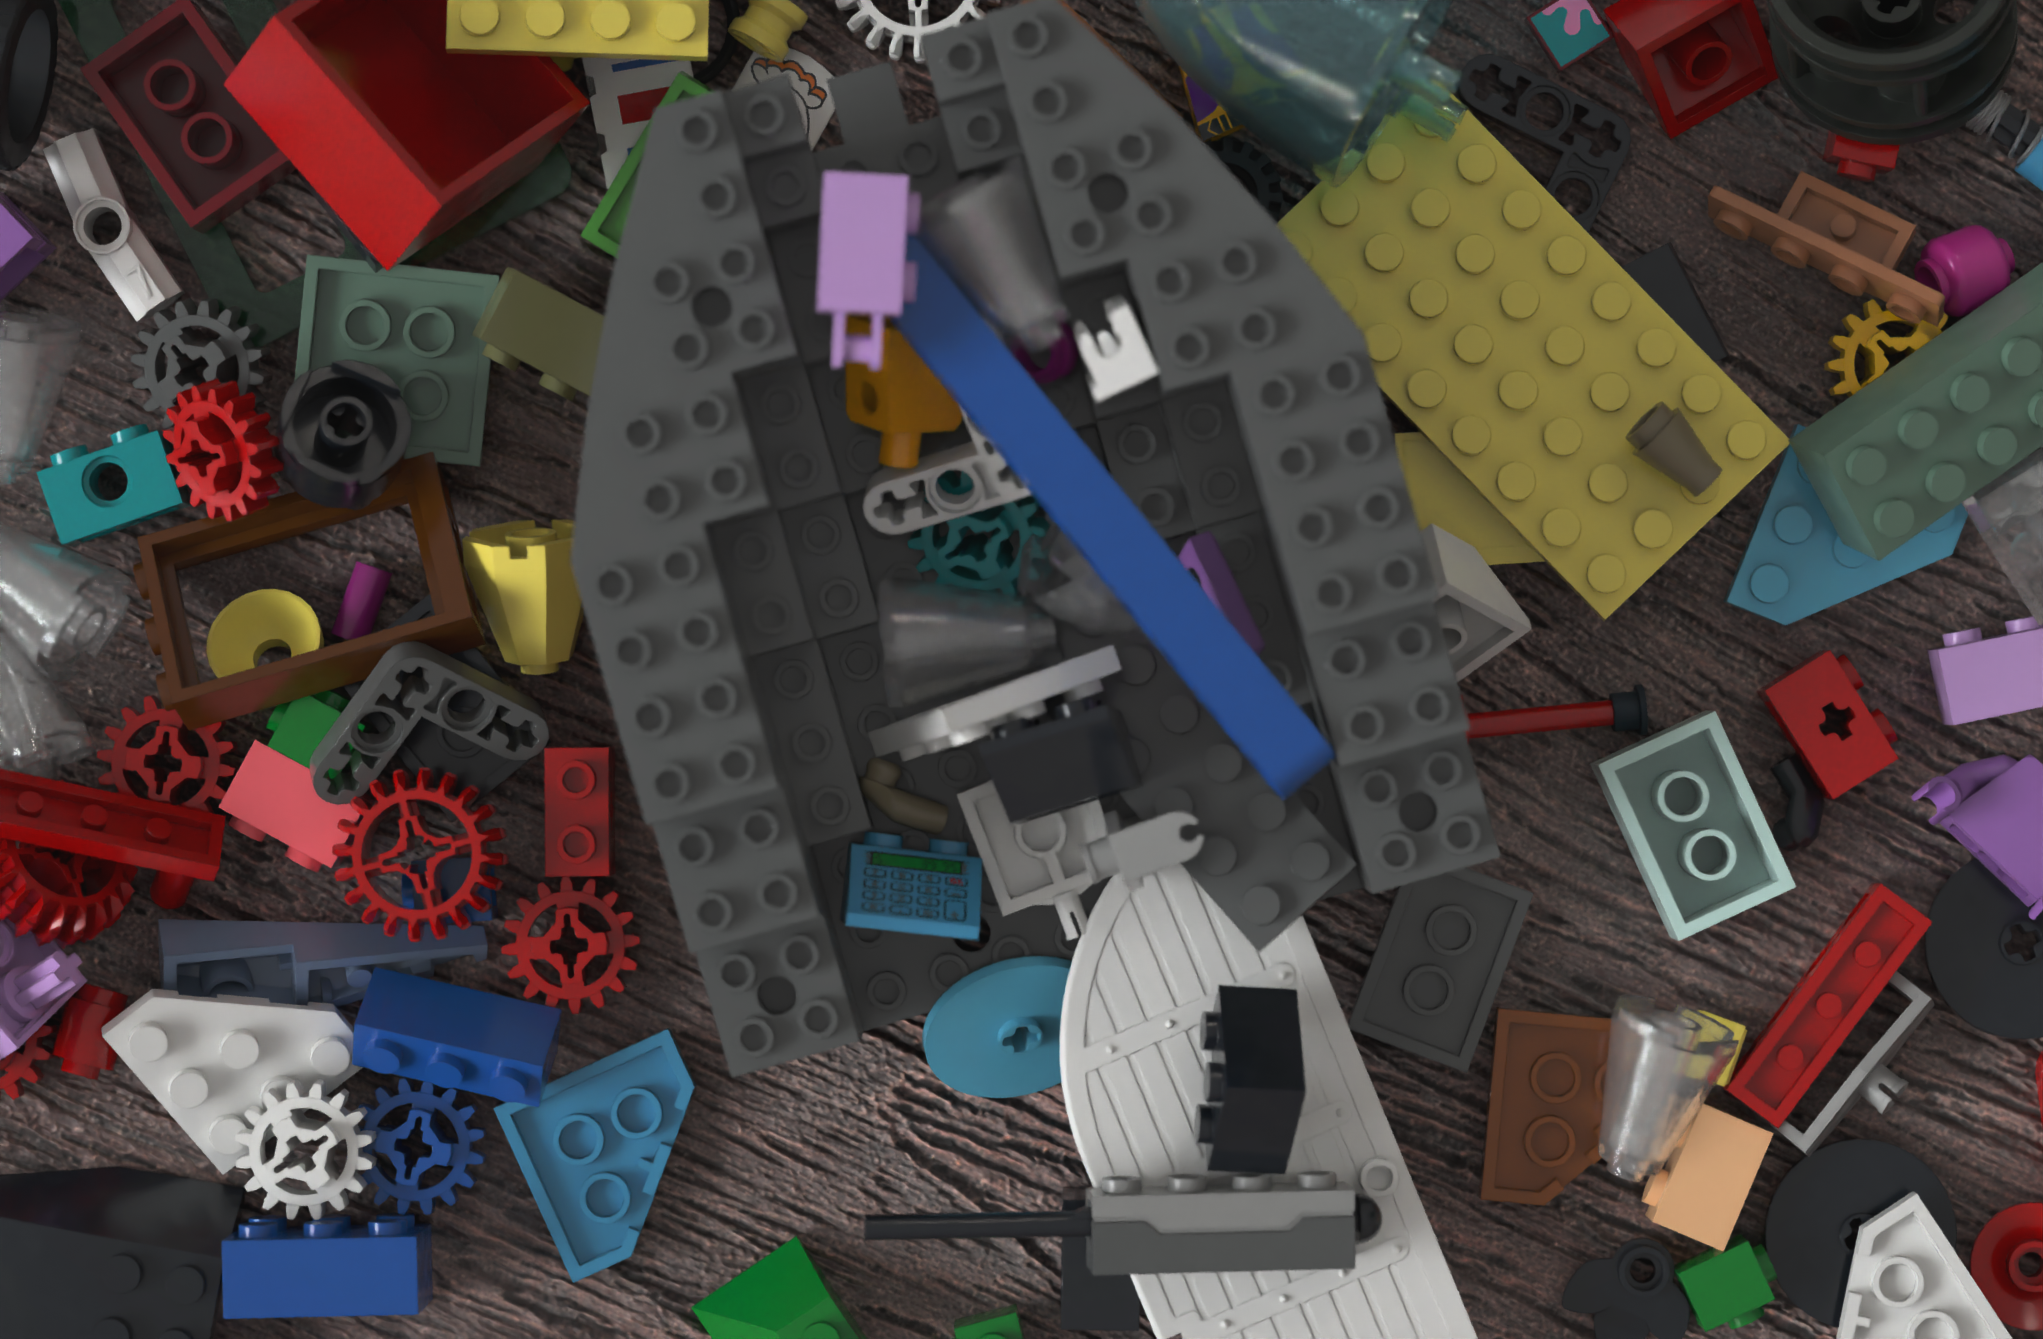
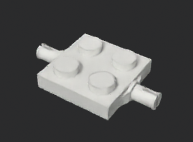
(1036, 859)

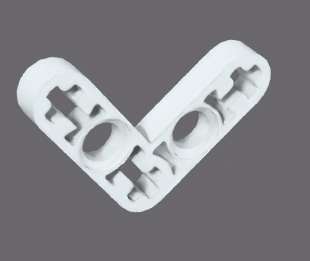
(992, 485)

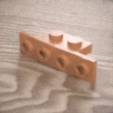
(1835, 235)

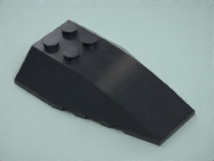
(112, 1253)

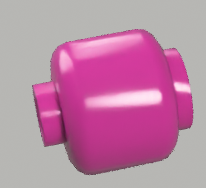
(1966, 267)

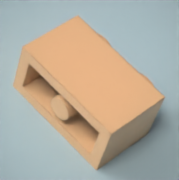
(1707, 1176)

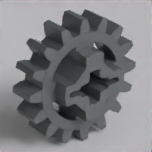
(186, 347)

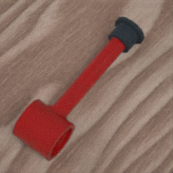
(1621, 711)

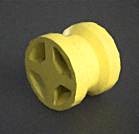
(768, 27)

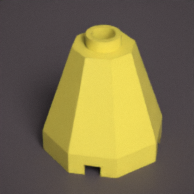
(527, 590)

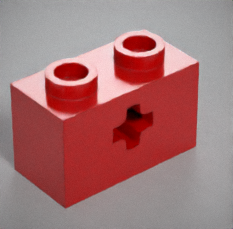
(1831, 759)
(579, 811)

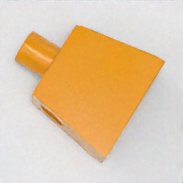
(898, 398)

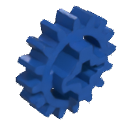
(444, 1149)

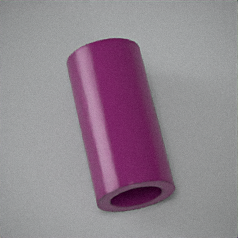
(361, 601)

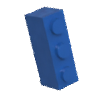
(456, 1037)

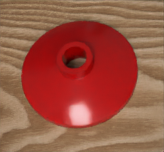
(1996, 1269)

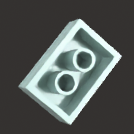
(1693, 825)

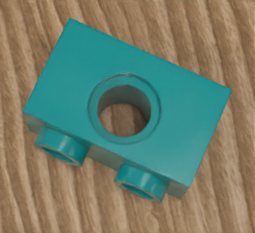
(74, 494)

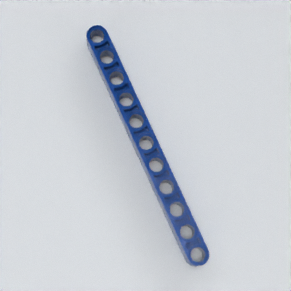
(1108, 529)

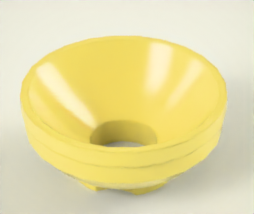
(258, 623)

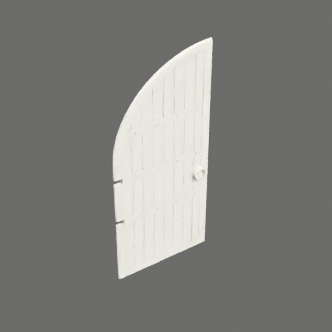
(1133, 1095)

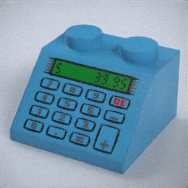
(912, 887)

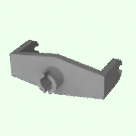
(1139, 847)
(1869, 1075)

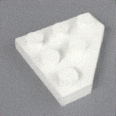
(979, 713)
(222, 1053)
(1912, 1282)

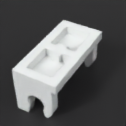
(1118, 359)

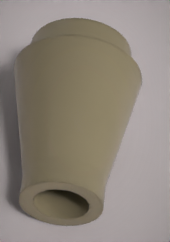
(1673, 448)

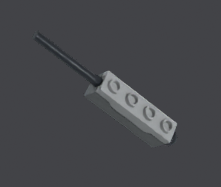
(1180, 1224)

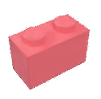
(279, 799)

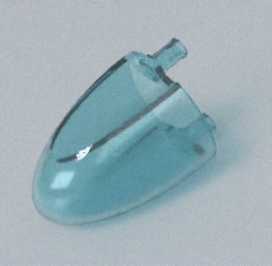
(1314, 72)

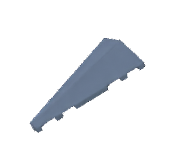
(298, 959)

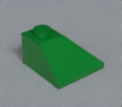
(778, 1299)

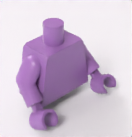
(1997, 817)

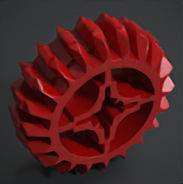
(430, 883)
(45, 896)

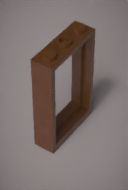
(164, 552)

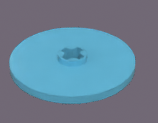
(976, 1035)

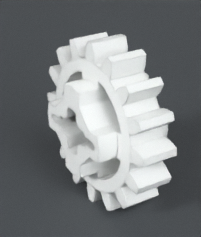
(291, 1128)

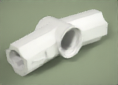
(93, 189)

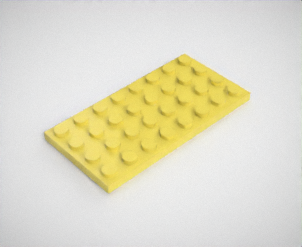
(1525, 352)

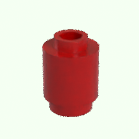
(80, 1031)

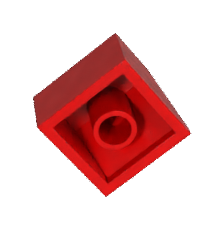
(1692, 55)

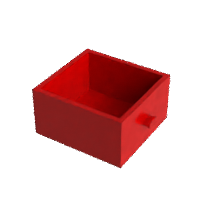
(393, 121)

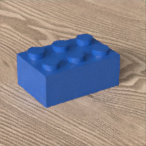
(327, 1267)

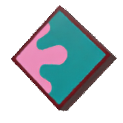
(1568, 31)

